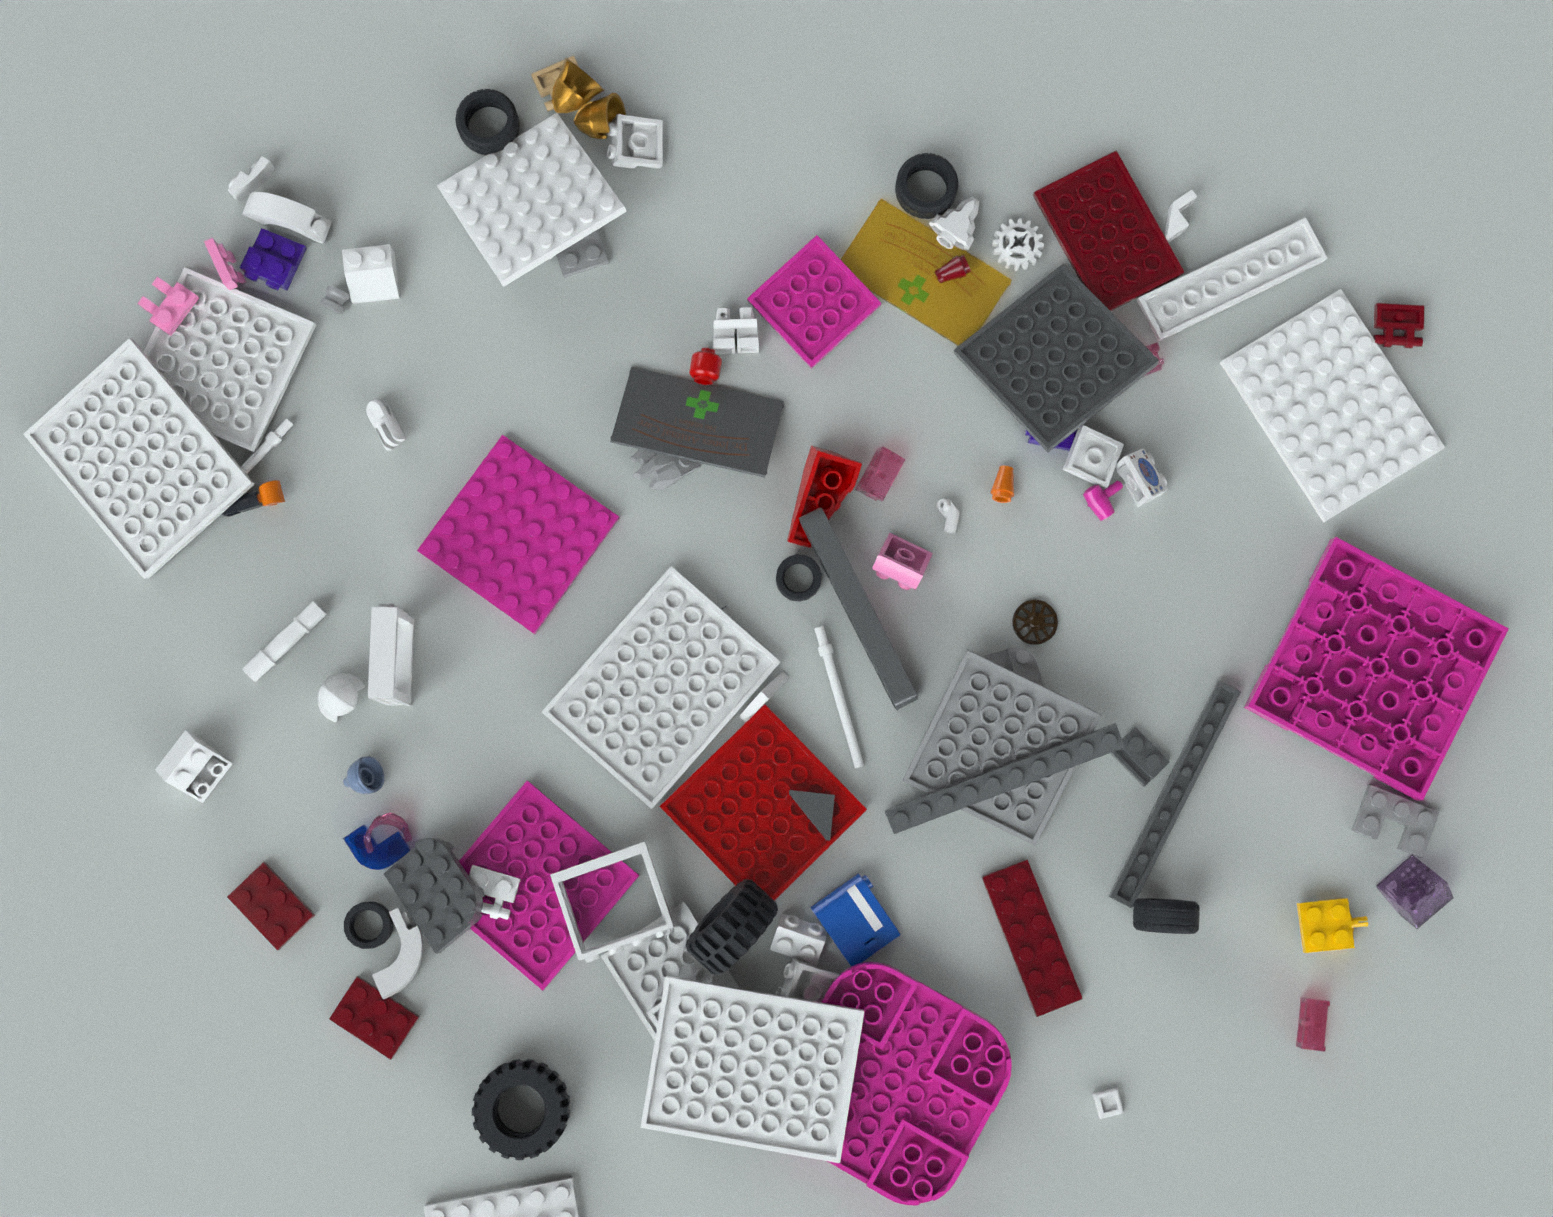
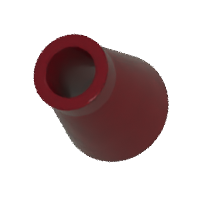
(953, 269)

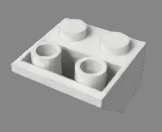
(193, 767)

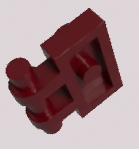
(1398, 317)

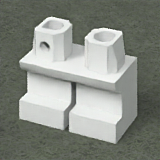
(744, 327)

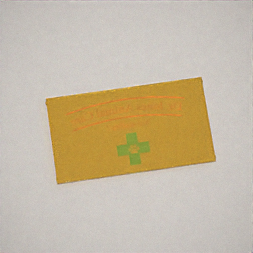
(898, 263)

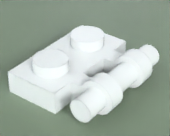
(495, 885)

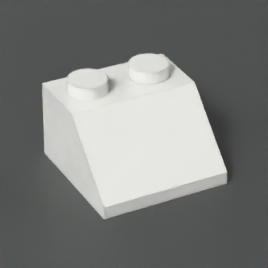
(371, 273)

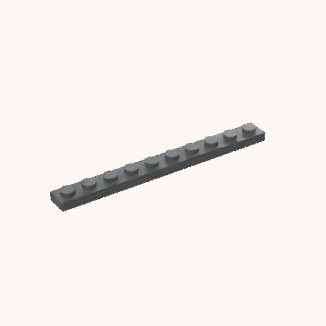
(1005, 778)
(1174, 794)

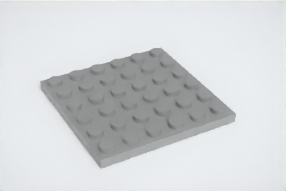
(991, 721)

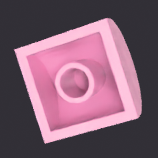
(902, 562)

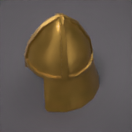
(573, 88)
(595, 116)

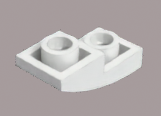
(244, 184)

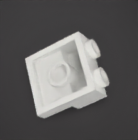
(636, 142)
(805, 981)

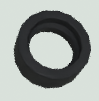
(808, 562)
(351, 933)

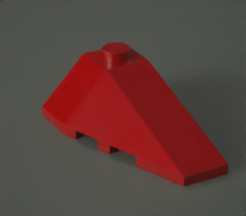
(823, 484)

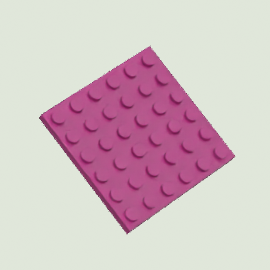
(518, 534)
(531, 843)

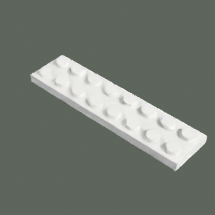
(1232, 279)

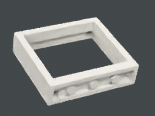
(391, 655)
(615, 945)

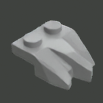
(662, 468)

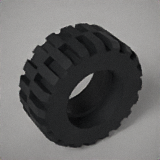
(732, 927)
(492, 1128)

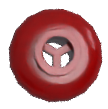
(705, 366)

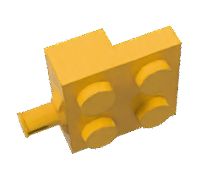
(1327, 925)

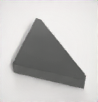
(817, 808)

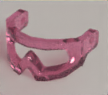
(385, 820)

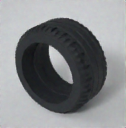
(477, 101)
(932, 163)
(1166, 916)

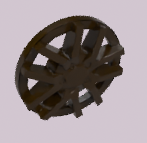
(1035, 622)

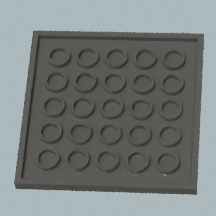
(1056, 357)

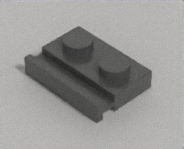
(1140, 757)

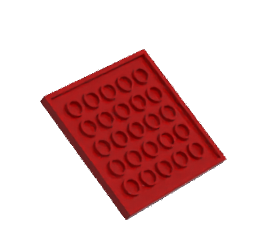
(743, 810)

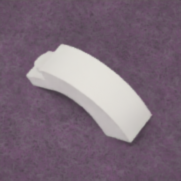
(287, 213)
(402, 971)

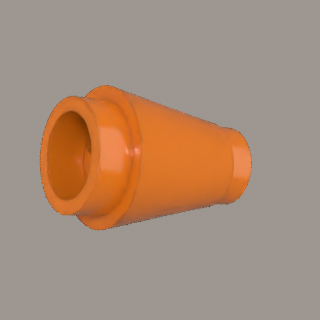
(1003, 486)

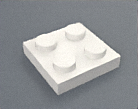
(1093, 456)

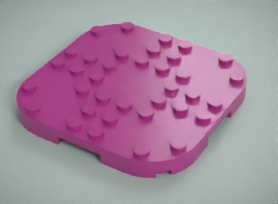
(919, 1083)

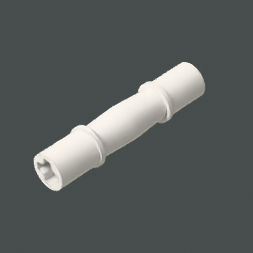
(284, 641)

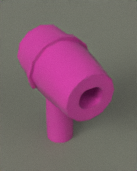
(1099, 500)

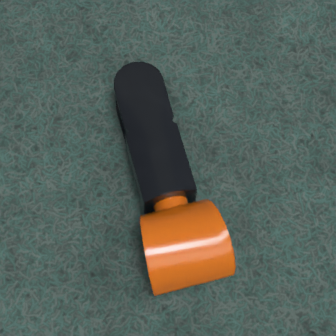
(268, 495)

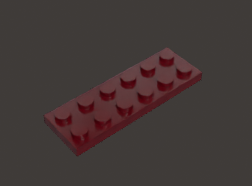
(1032, 938)

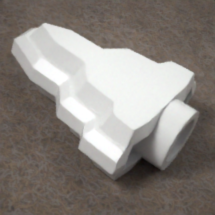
(957, 225)

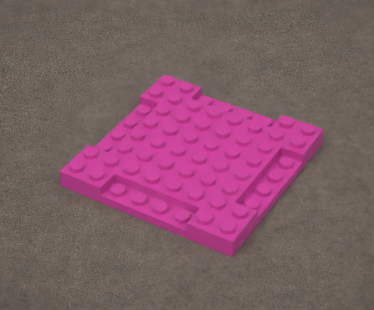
(1377, 668)

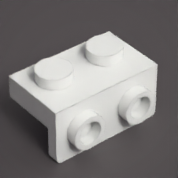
(799, 939)

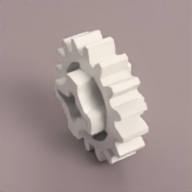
(1023, 252)

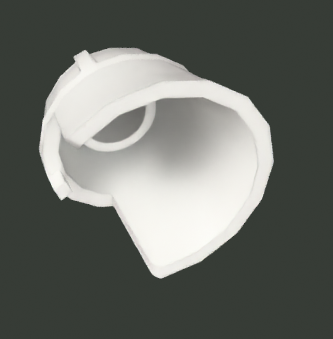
(339, 695)

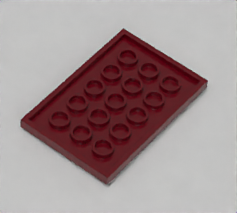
(1108, 232)

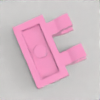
(220, 258)
(173, 308)

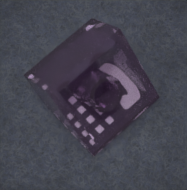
(1415, 891)

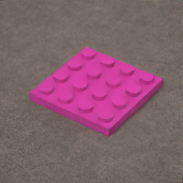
(814, 301)

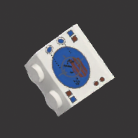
(1141, 476)

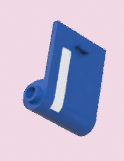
(853, 918)

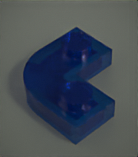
(384, 854)

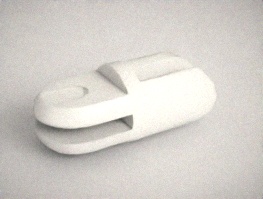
(385, 423)

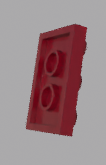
(271, 906)
(372, 1019)

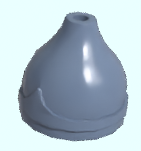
(365, 776)

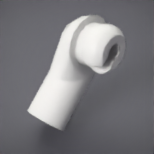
(950, 513)

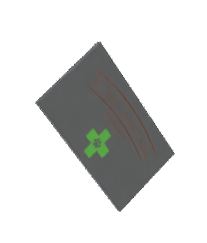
(697, 422)

